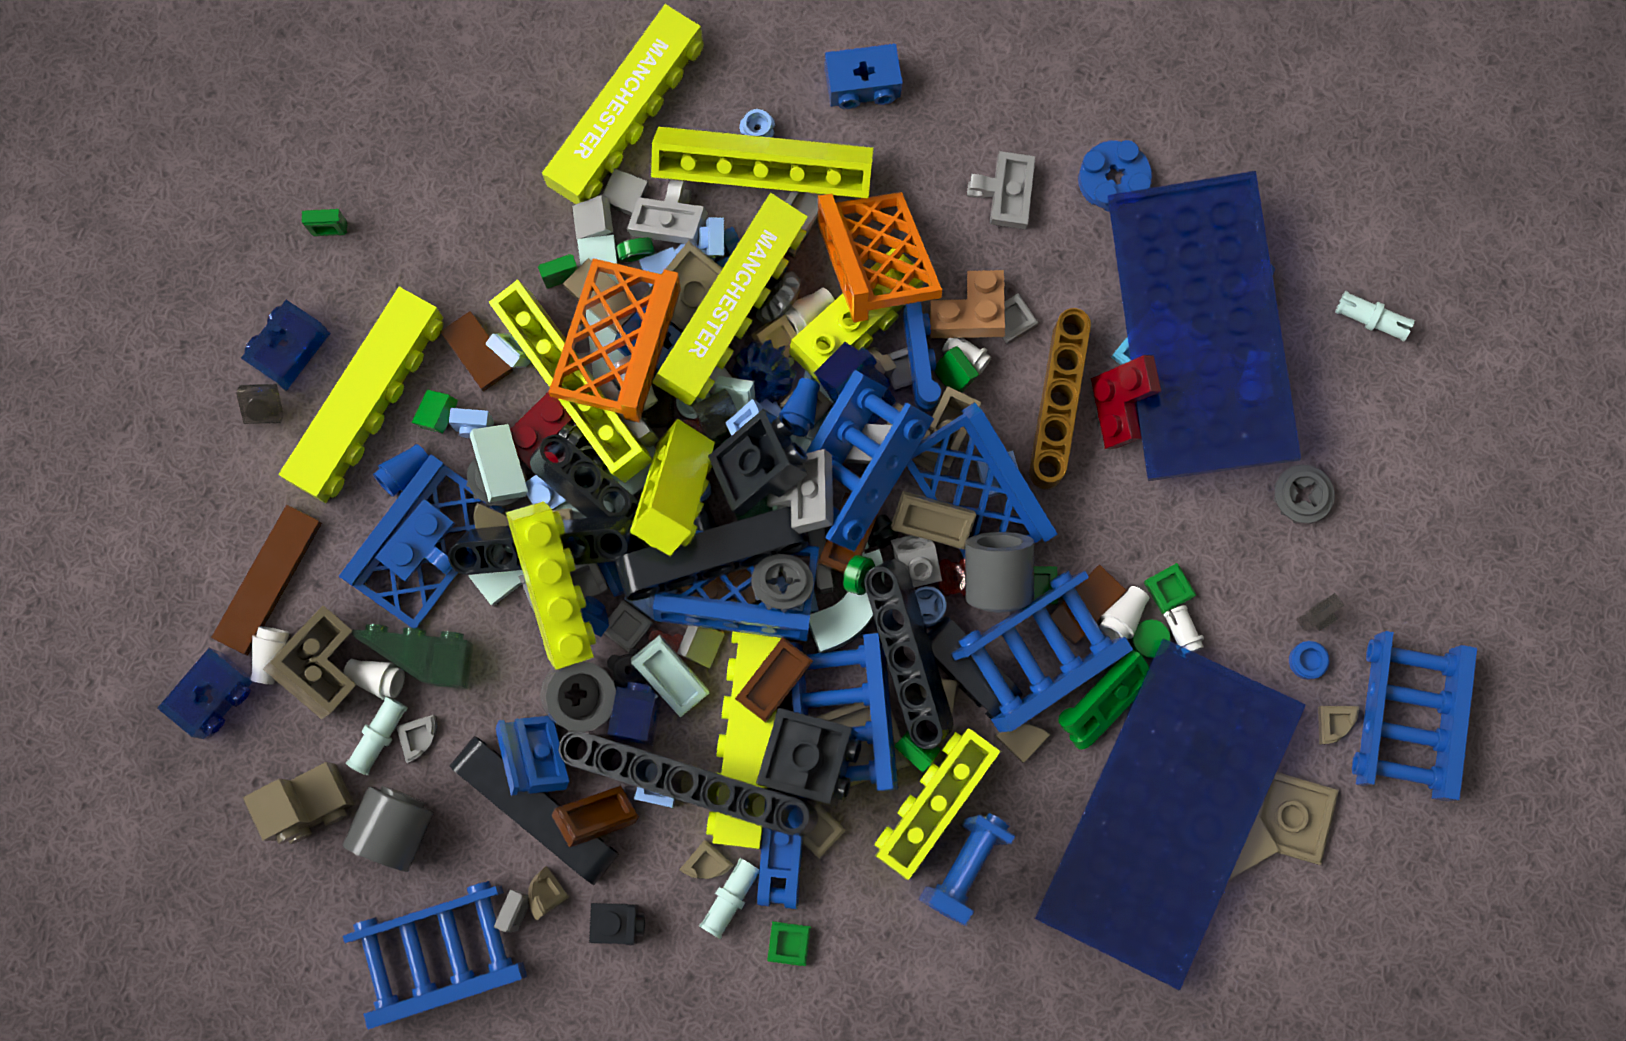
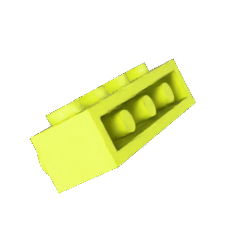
(835, 326)
(674, 489)
(550, 585)
(937, 803)

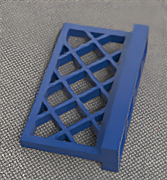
(1000, 466)
(364, 562)
(738, 615)

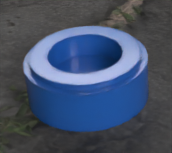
(1309, 660)

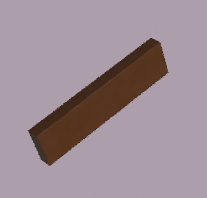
(266, 579)

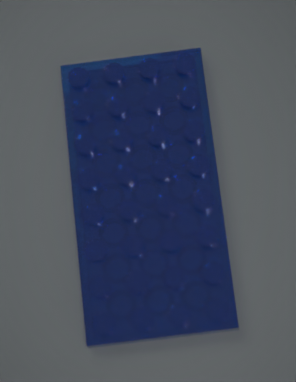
(1208, 312)
(1170, 813)

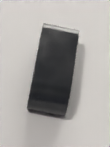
(944, 641)

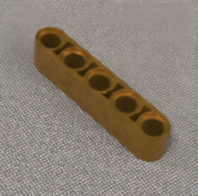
(1066, 382)

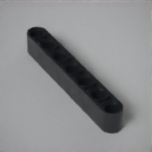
(704, 786)

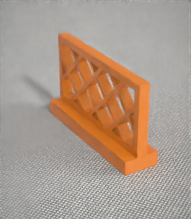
(850, 256)
(645, 353)

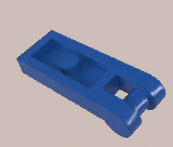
(921, 358)
(782, 859)

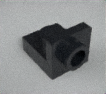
(616, 923)

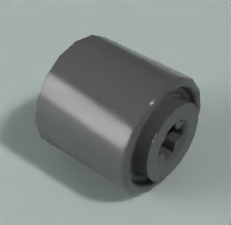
(999, 571)
(591, 710)
(388, 828)

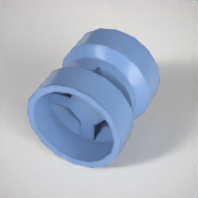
(931, 602)

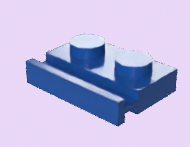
(531, 755)

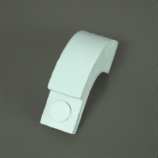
(845, 620)

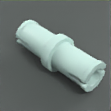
(1374, 316)
(376, 735)
(730, 898)

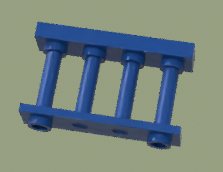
(843, 430)
(1074, 669)
(873, 694)
(1452, 703)
(950, 896)
(426, 993)

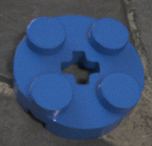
(1116, 155)

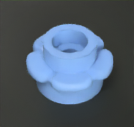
(760, 118)

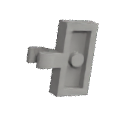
(1009, 189)
(668, 219)
(812, 496)

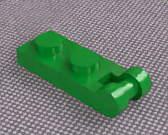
(1105, 701)

